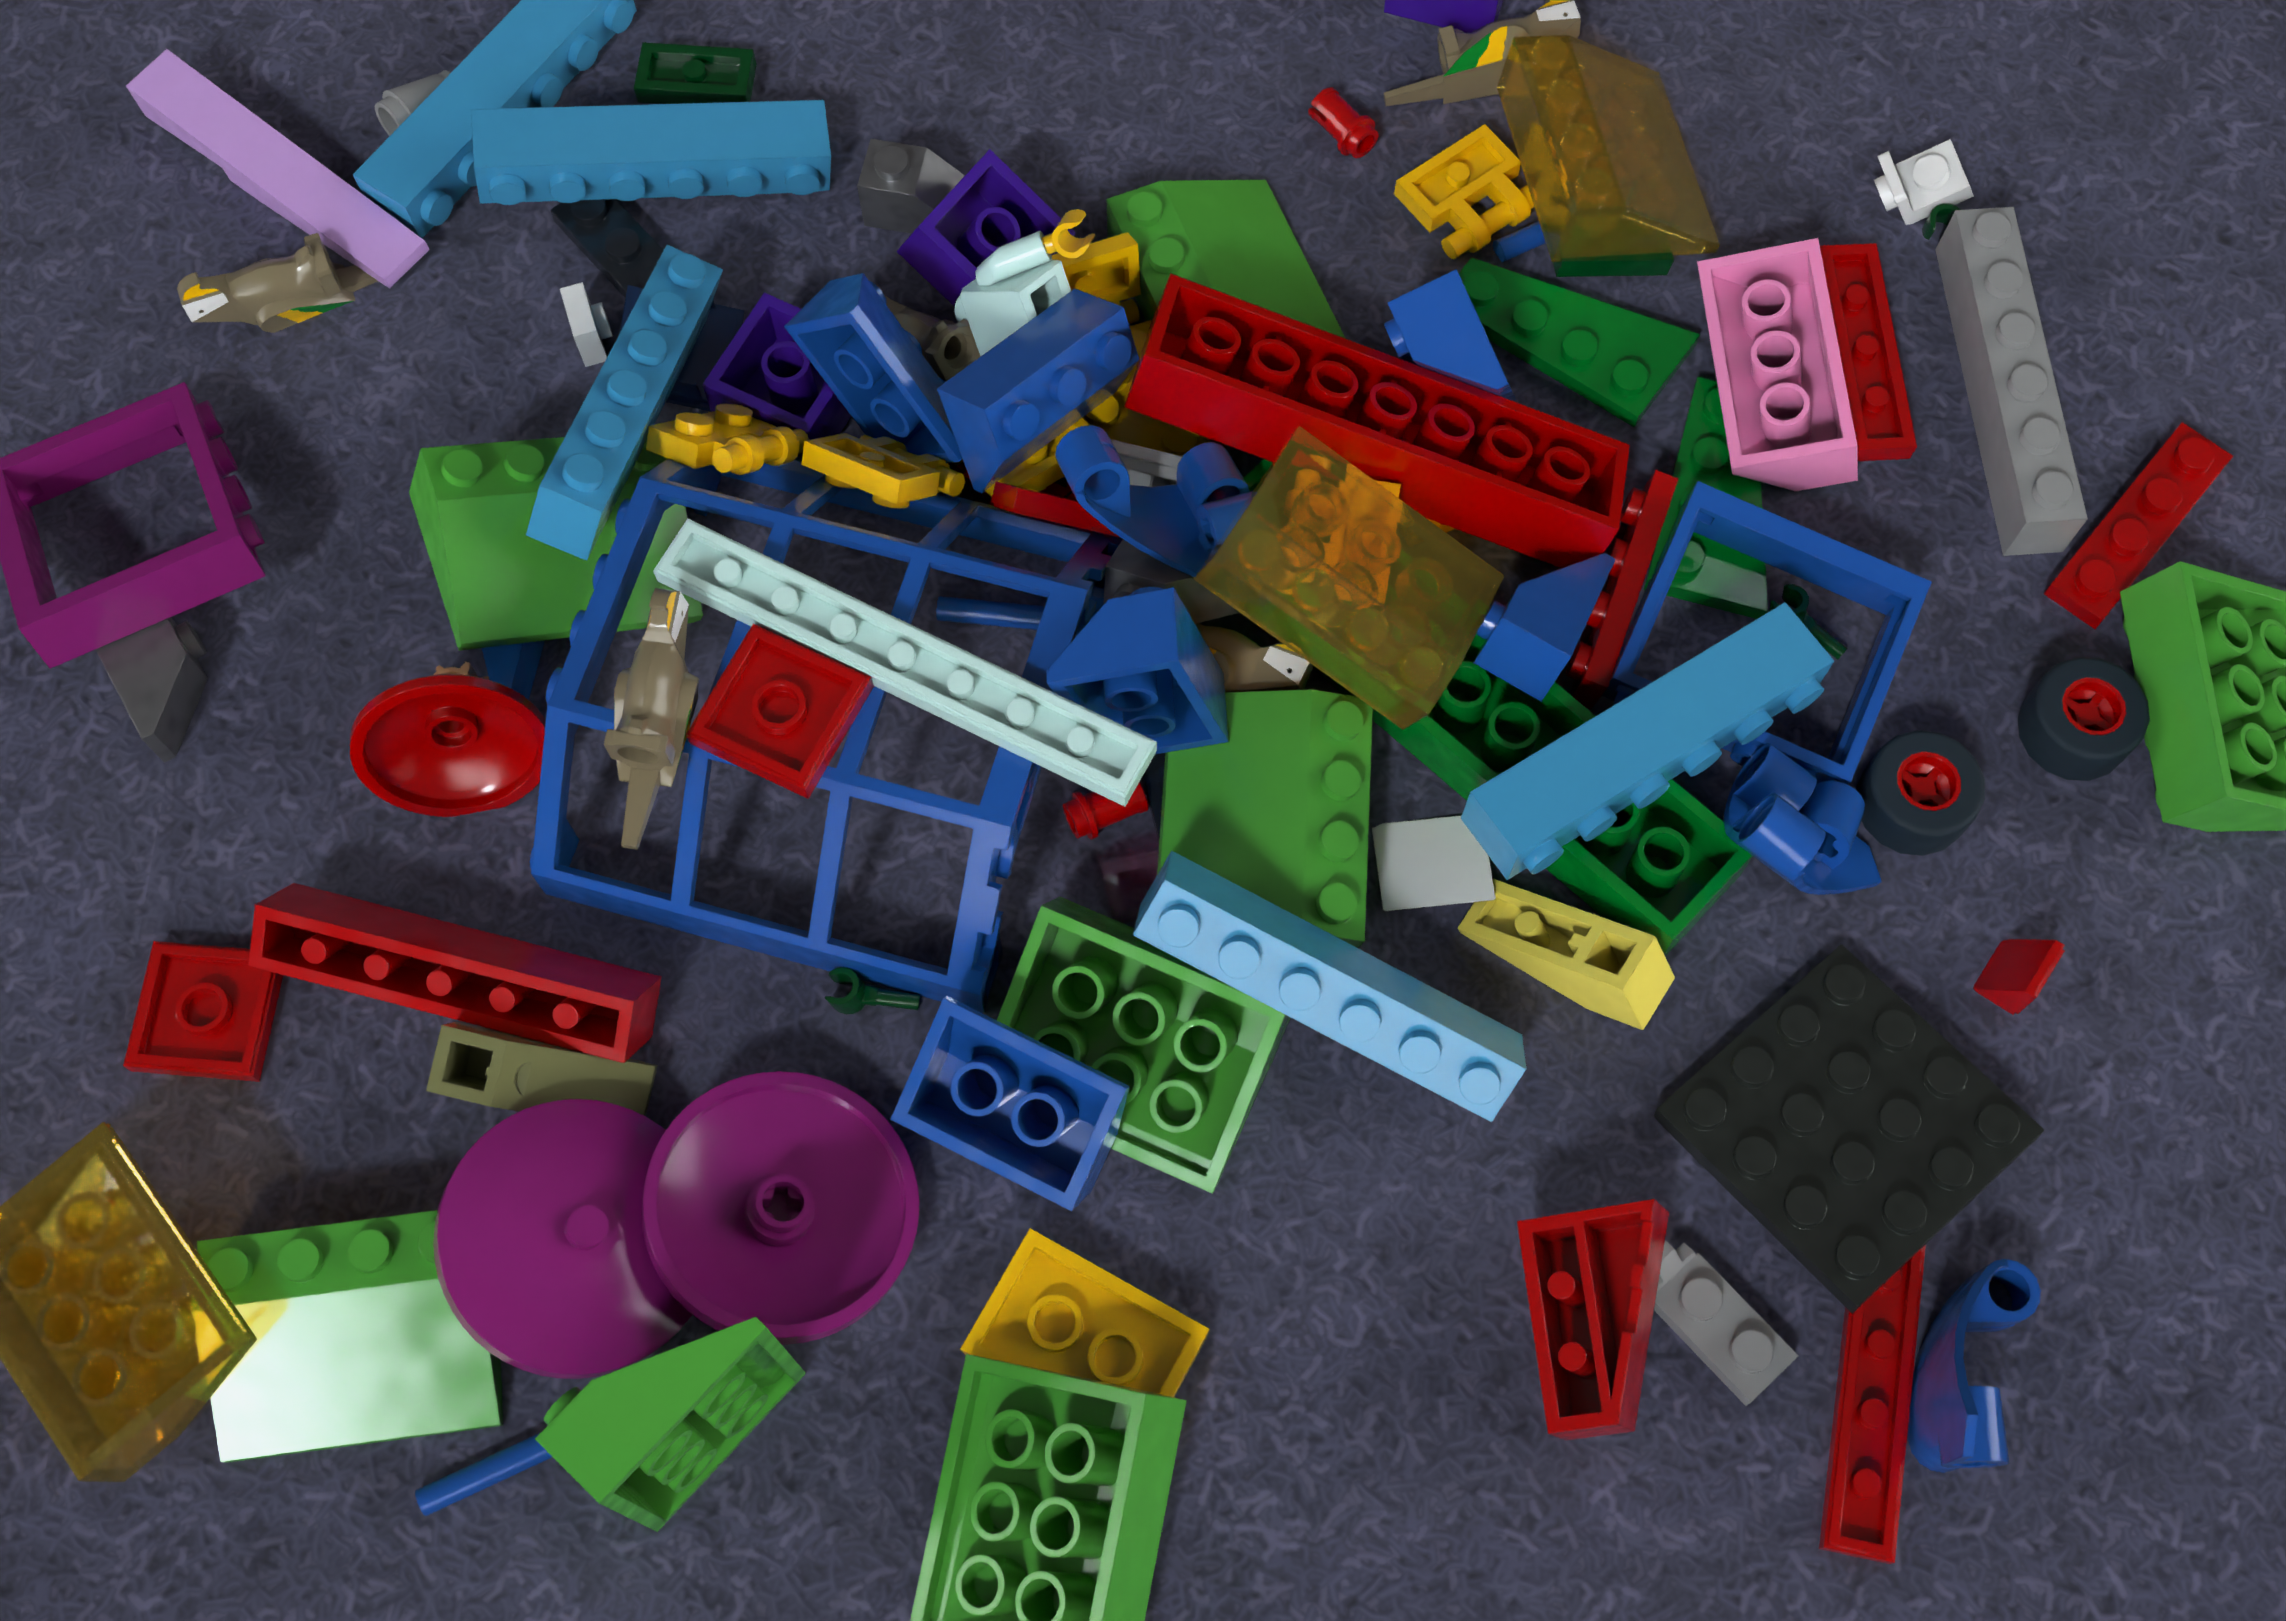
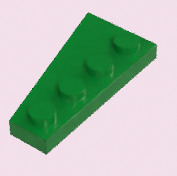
(1579, 341)
(1709, 570)

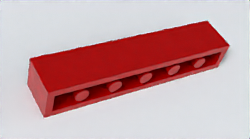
(455, 971)

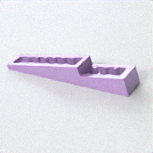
(275, 169)

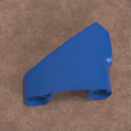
(1167, 522)
(1800, 826)
(1949, 1420)

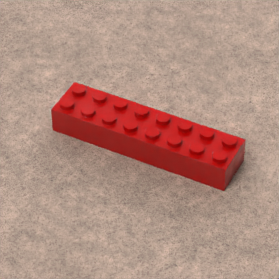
(1451, 446)

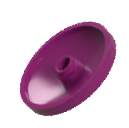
(780, 1206)
(549, 1242)

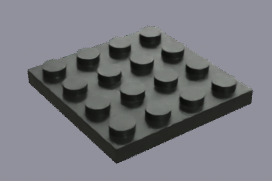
(1847, 1126)

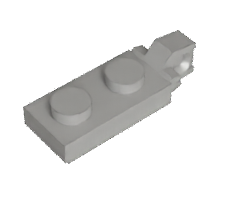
(1719, 1324)

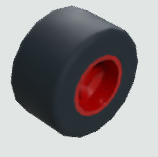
(2107, 716)
(1933, 772)

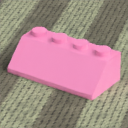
(1779, 367)

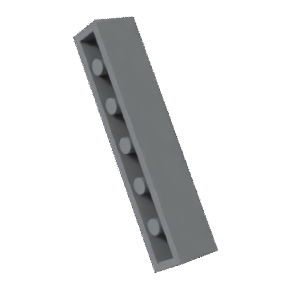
(2010, 383)

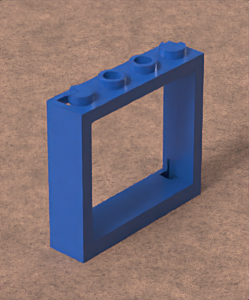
(1813, 559)

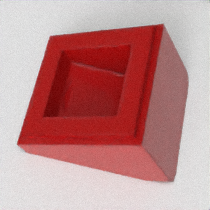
(2018, 972)

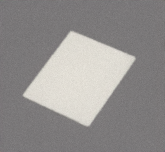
(1430, 864)

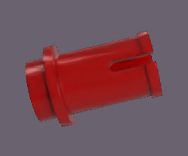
(1344, 123)
(1094, 812)

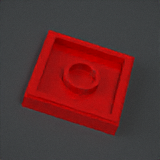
(780, 710)
(203, 1013)

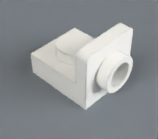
(1923, 182)

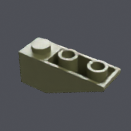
(523, 1072)

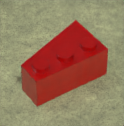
(1593, 1311)

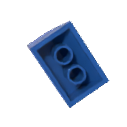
(1444, 334)
(874, 366)
(1037, 384)
(1146, 671)
(1012, 1104)

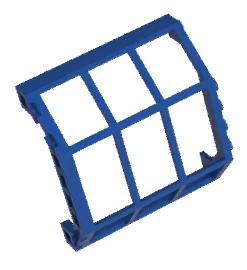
(1011, 783)

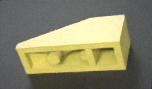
(1574, 952)

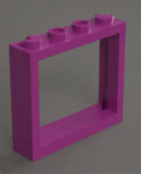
(147, 591)

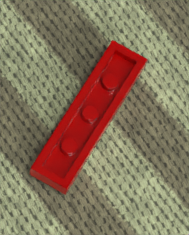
(1868, 352)
(2138, 525)
(1595, 661)

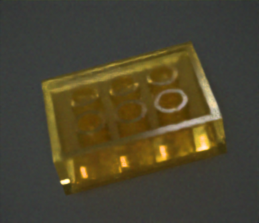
(1601, 152)
(1352, 580)
(109, 1311)

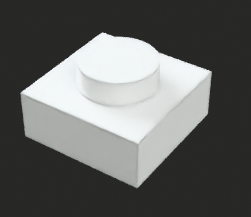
(587, 323)

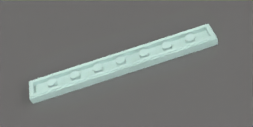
(908, 662)

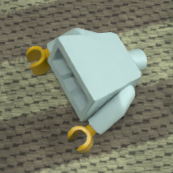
(1020, 283)

